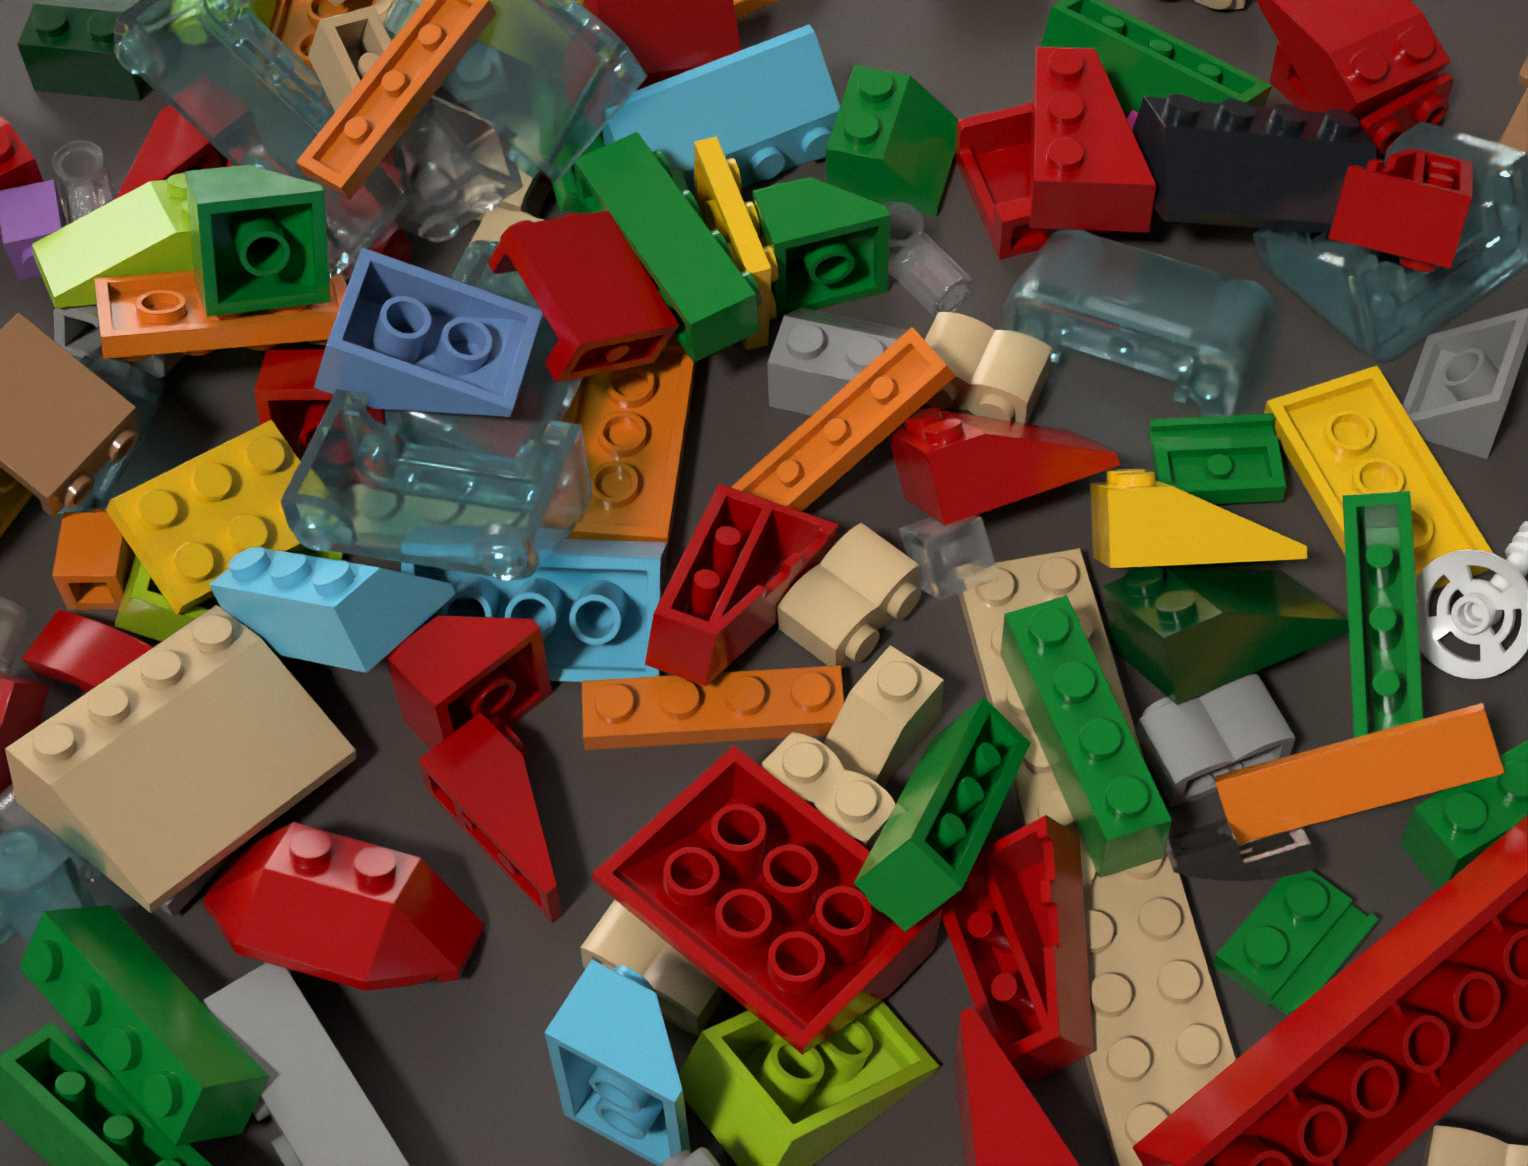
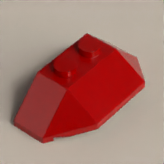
(342, 911)

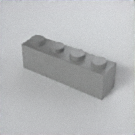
(309, 1086)

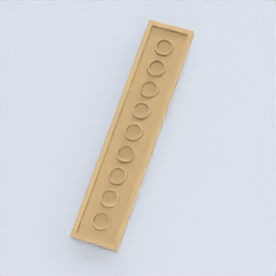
(1148, 977)

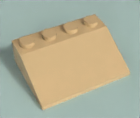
(177, 758)

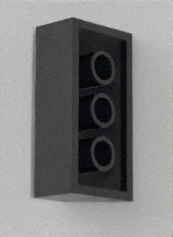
(1248, 161)

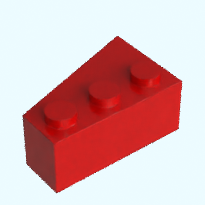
(1083, 149)
(1407, 207)
(732, 582)
(1026, 946)

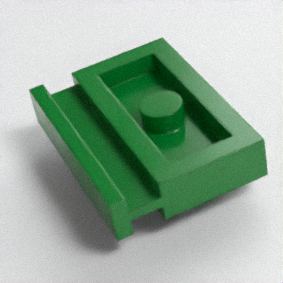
(1219, 457)
(1294, 941)

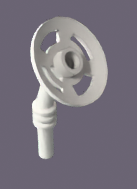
(1477, 609)

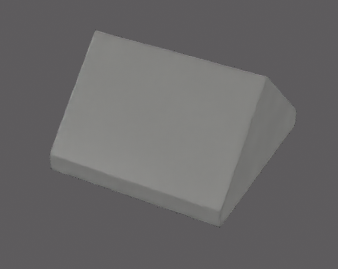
(1467, 382)

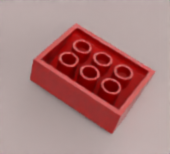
(766, 902)

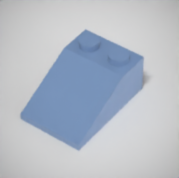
(426, 341)

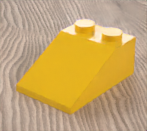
(1160, 525)

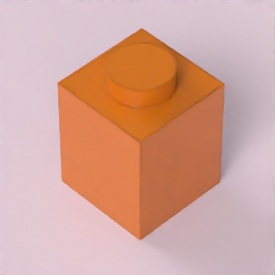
(91, 561)

